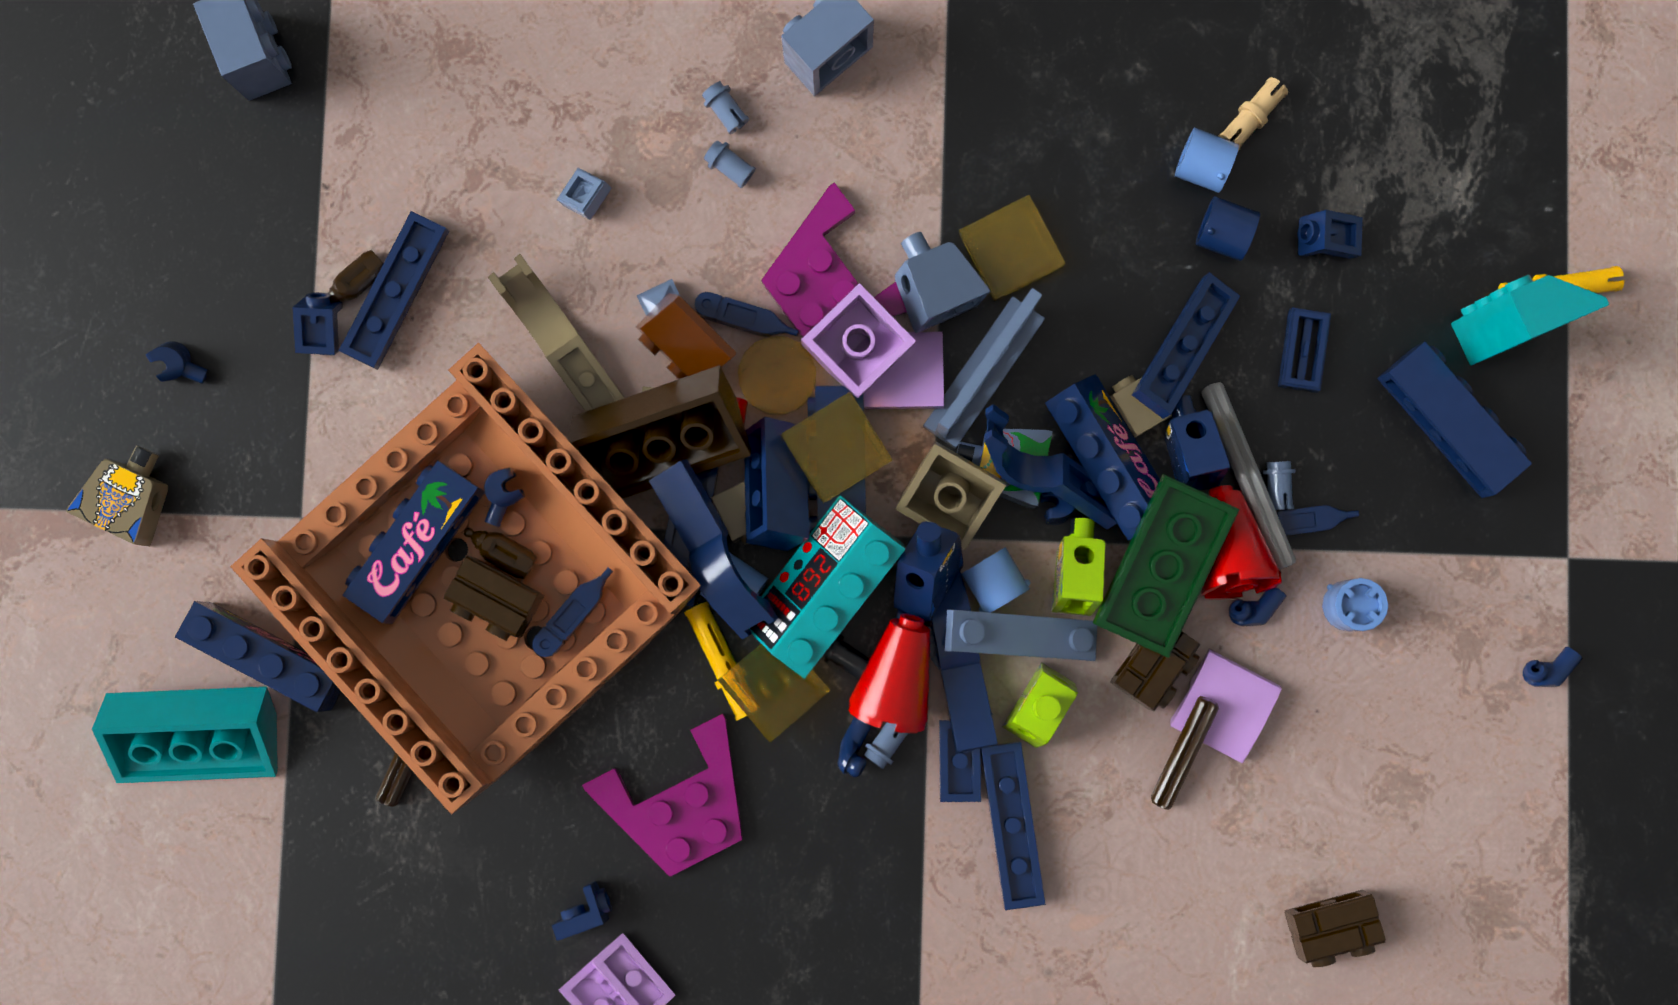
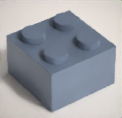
(826, 41)
(244, 45)

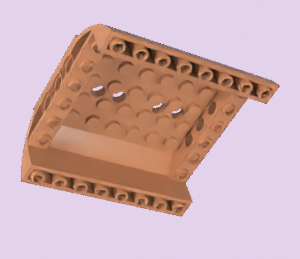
(443, 686)

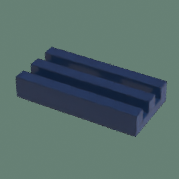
(1299, 381)

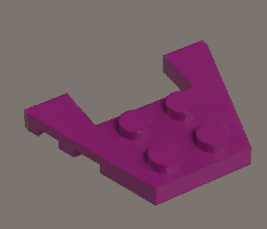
(809, 274)
(686, 819)

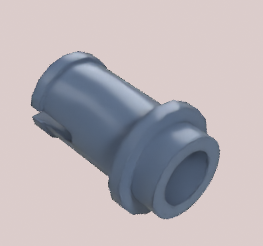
(725, 107)
(728, 163)
(1280, 484)
(884, 745)

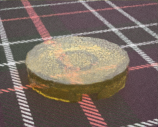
(777, 375)

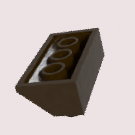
(659, 427)

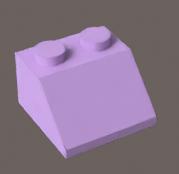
(857, 341)

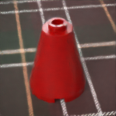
(1244, 557)
(896, 678)

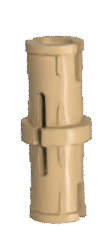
(1255, 113)

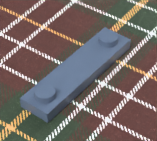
(1020, 635)

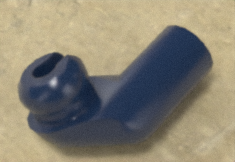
(1256, 612)
(1551, 673)
(850, 745)

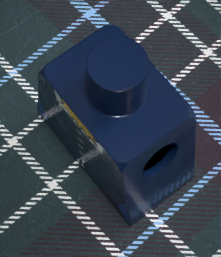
(1195, 447)
(937, 559)

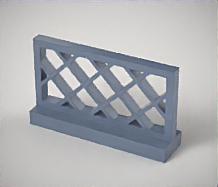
(986, 369)

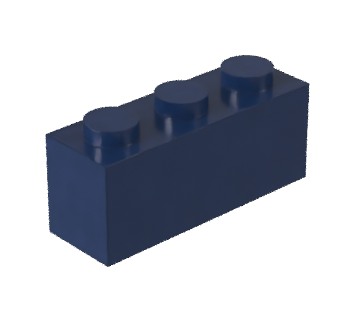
(774, 489)

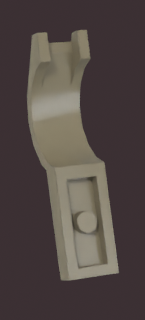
(556, 336)

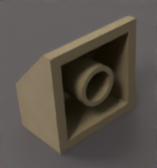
(950, 493)

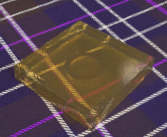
(1011, 247)
(836, 447)
(771, 691)

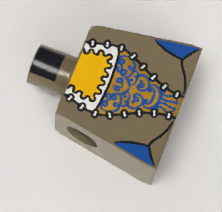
(123, 498)

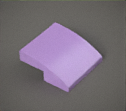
(914, 379)
(1242, 699)
(617, 978)

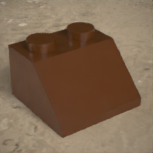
(683, 338)

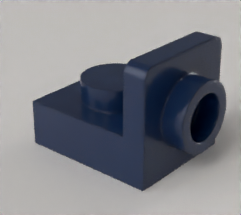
(1330, 234)
(316, 324)
(578, 919)

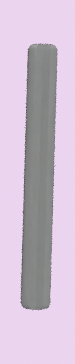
(1248, 473)

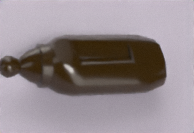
(355, 277)
(503, 552)

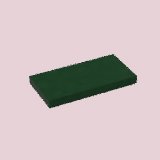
(1165, 566)

